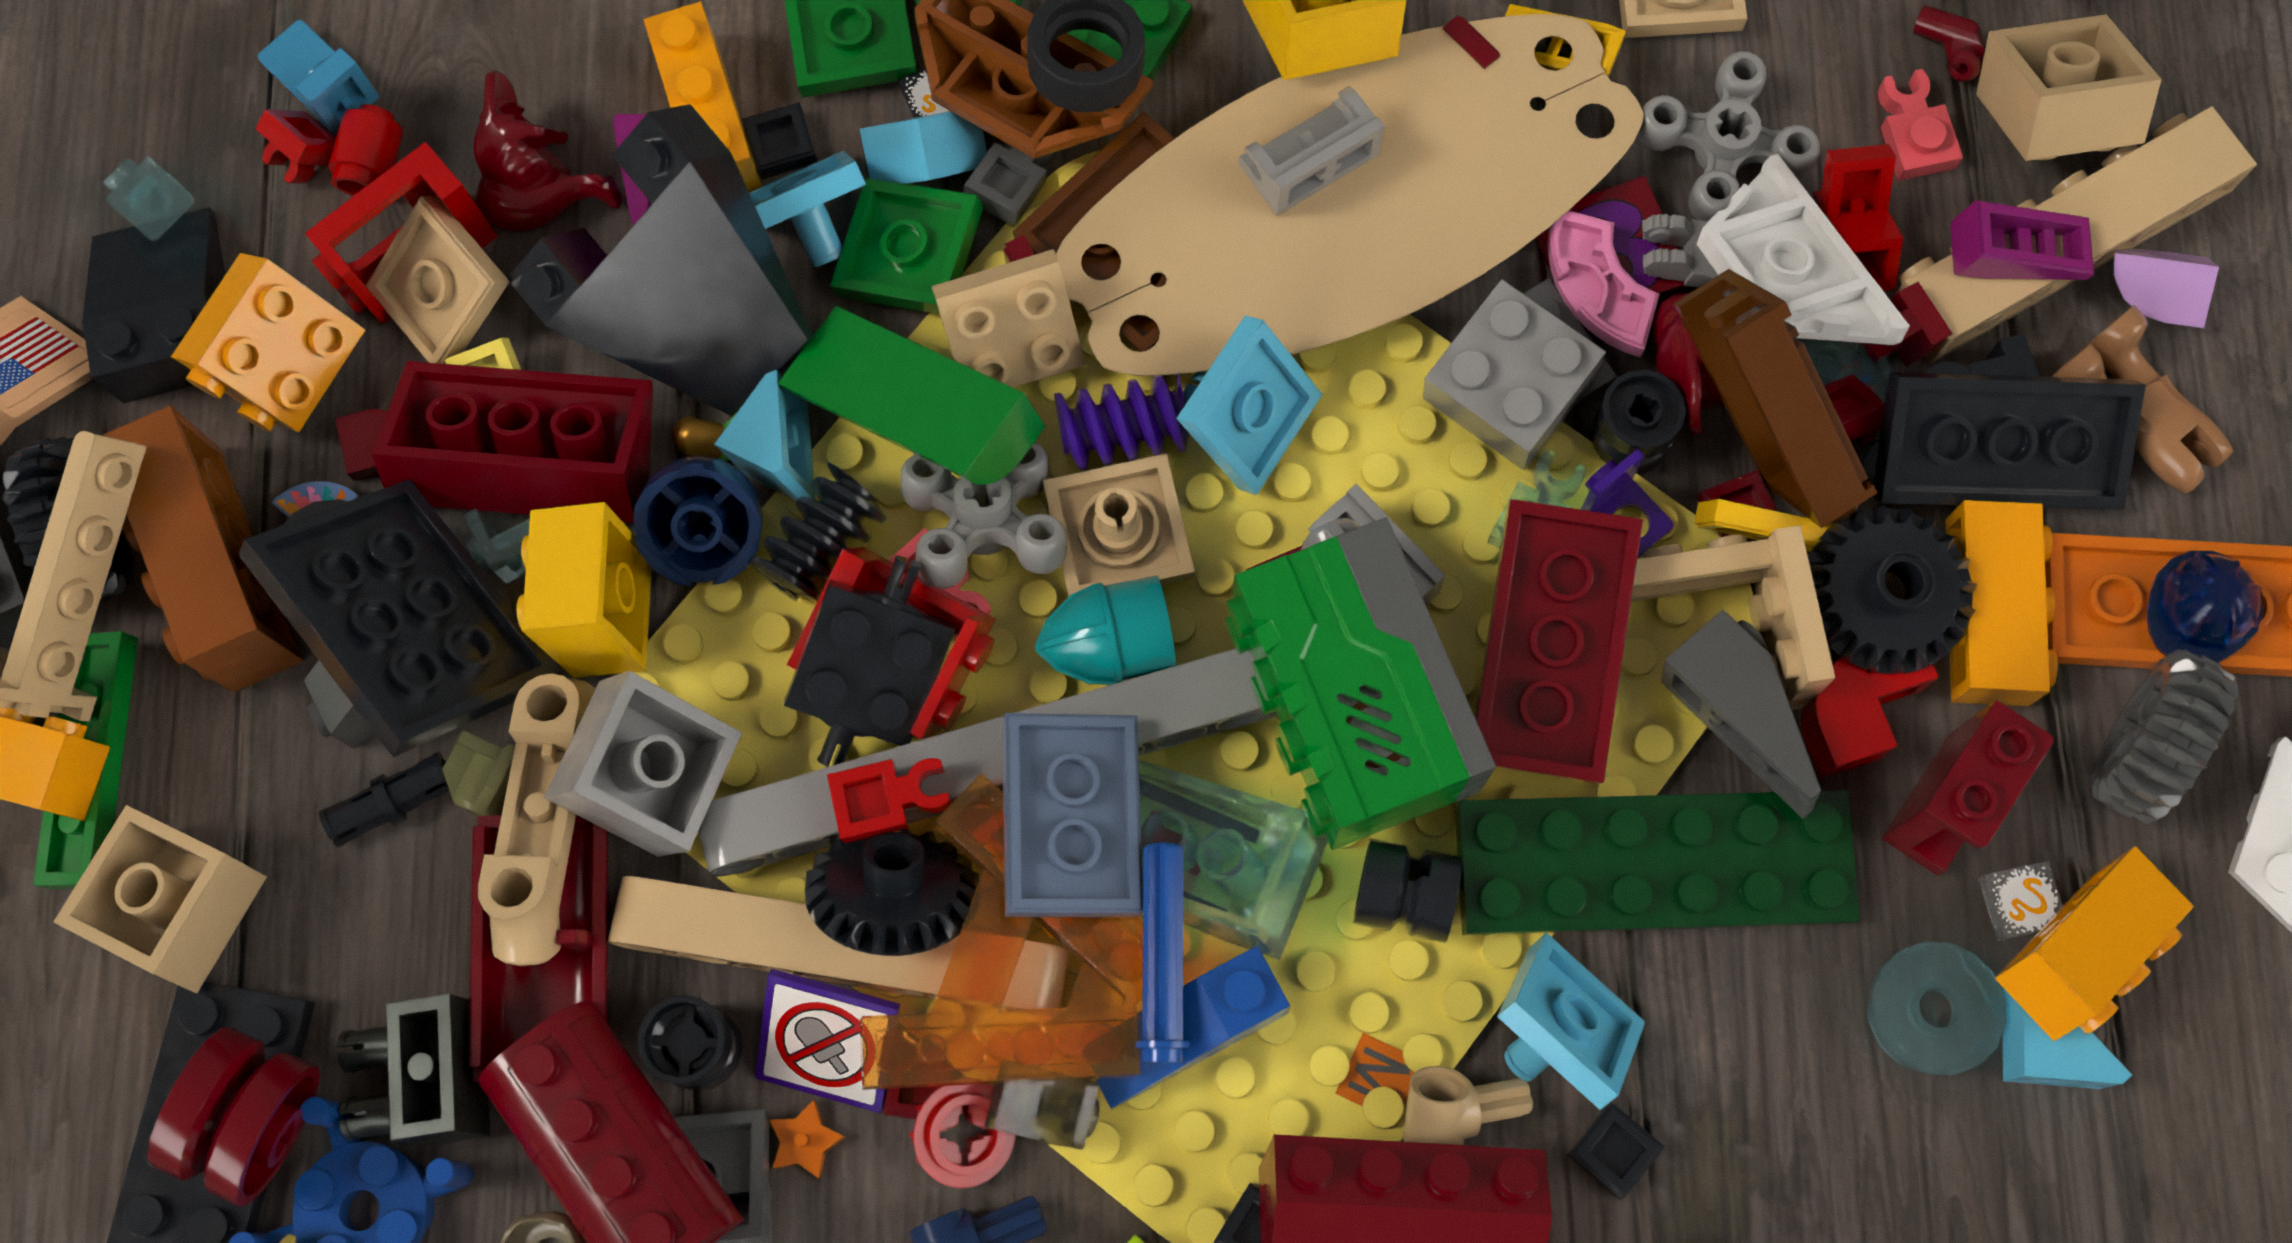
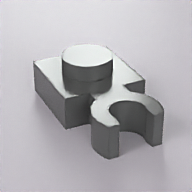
(1008, 181)

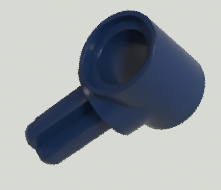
(1009, 1224)

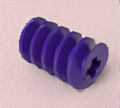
(1122, 421)

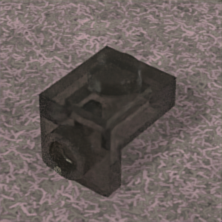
(1046, 1111)

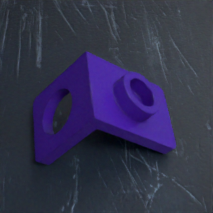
(1614, 488)

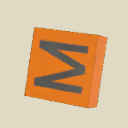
(1375, 1066)

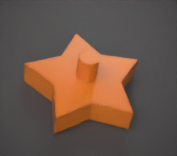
(804, 1140)

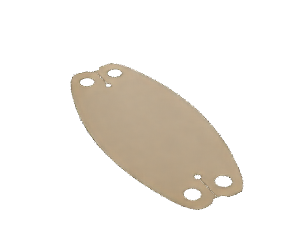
(1449, 197)

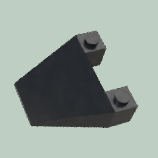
(689, 286)

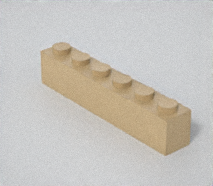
(2126, 204)

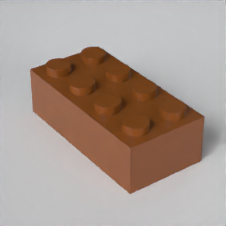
(190, 536)

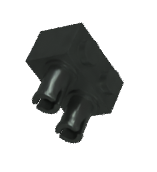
(428, 1075)

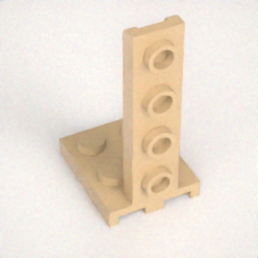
(70, 579)
(1782, 605)

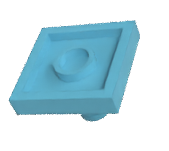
(802, 200)
(1249, 405)
(1568, 1023)

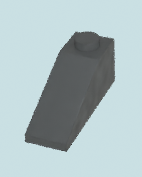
(1738, 695)

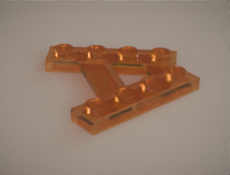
(967, 1032)

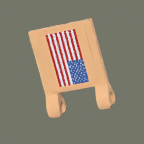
(37, 363)

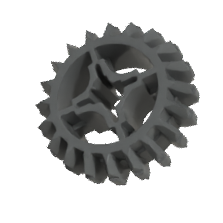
(2164, 736)

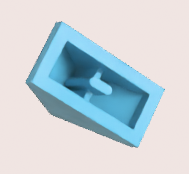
(922, 148)
(772, 439)
(2069, 1061)

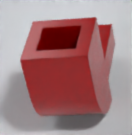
(1857, 205)
(1846, 720)

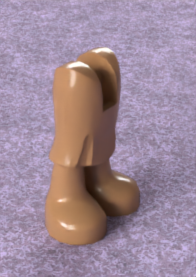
(2171, 431)

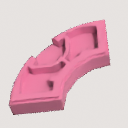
(1596, 284)

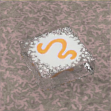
(2020, 899)

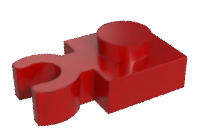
(874, 798)

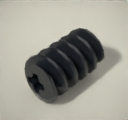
(819, 536)

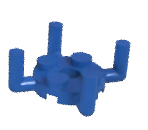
(353, 1167)

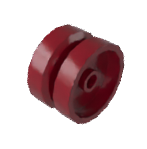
(232, 1116)

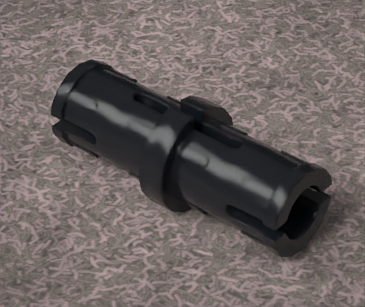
(385, 800)

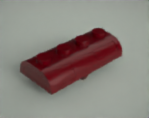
(513, 998)
(604, 1135)

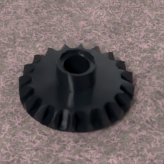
(1860, 613)
(891, 893)

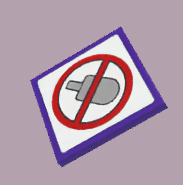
(815, 1040)

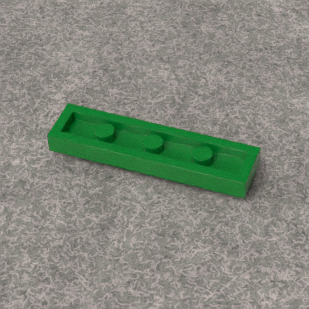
(69, 843)

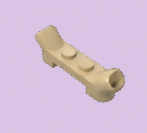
(527, 873)

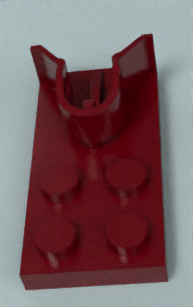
(1557, 639)

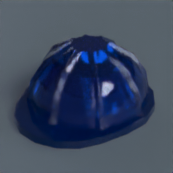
(2203, 605)

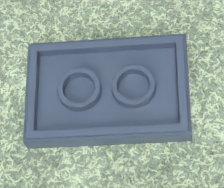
(1071, 815)

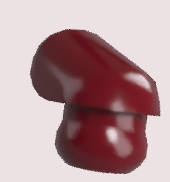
(1960, 39)

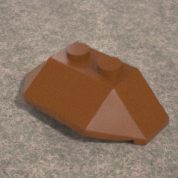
(981, 73)

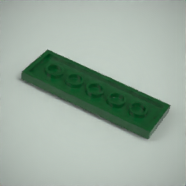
(1654, 863)

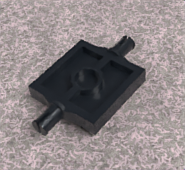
(869, 662)

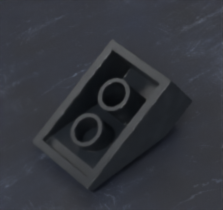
(145, 301)

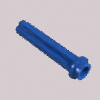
(1162, 955)

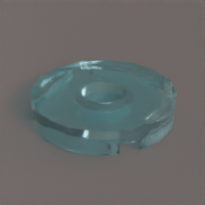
(1975, 1002)

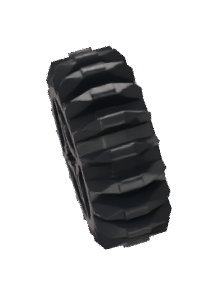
(32, 487)

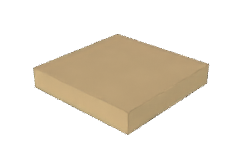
(436, 282)

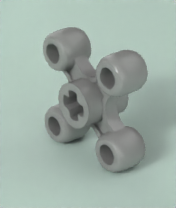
(1726, 134)
(982, 519)

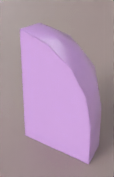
(2166, 284)

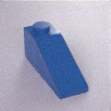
(1216, 1013)

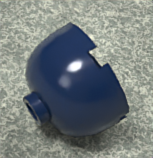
(698, 521)

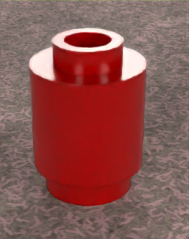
(364, 147)

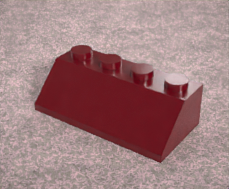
(517, 438)
(1401, 1192)

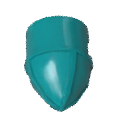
(1110, 633)

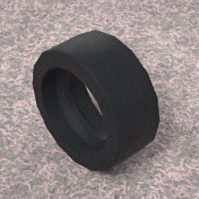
(1085, 90)

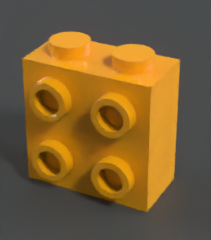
(267, 344)

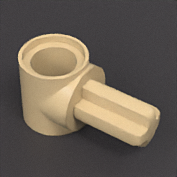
(1448, 1108)

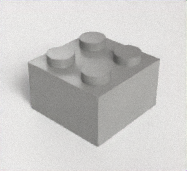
(1513, 374)
(643, 764)

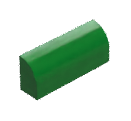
(914, 398)

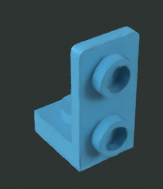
(317, 75)

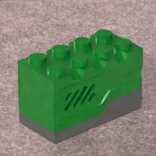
(1357, 682)

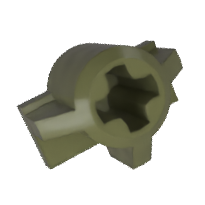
(478, 774)

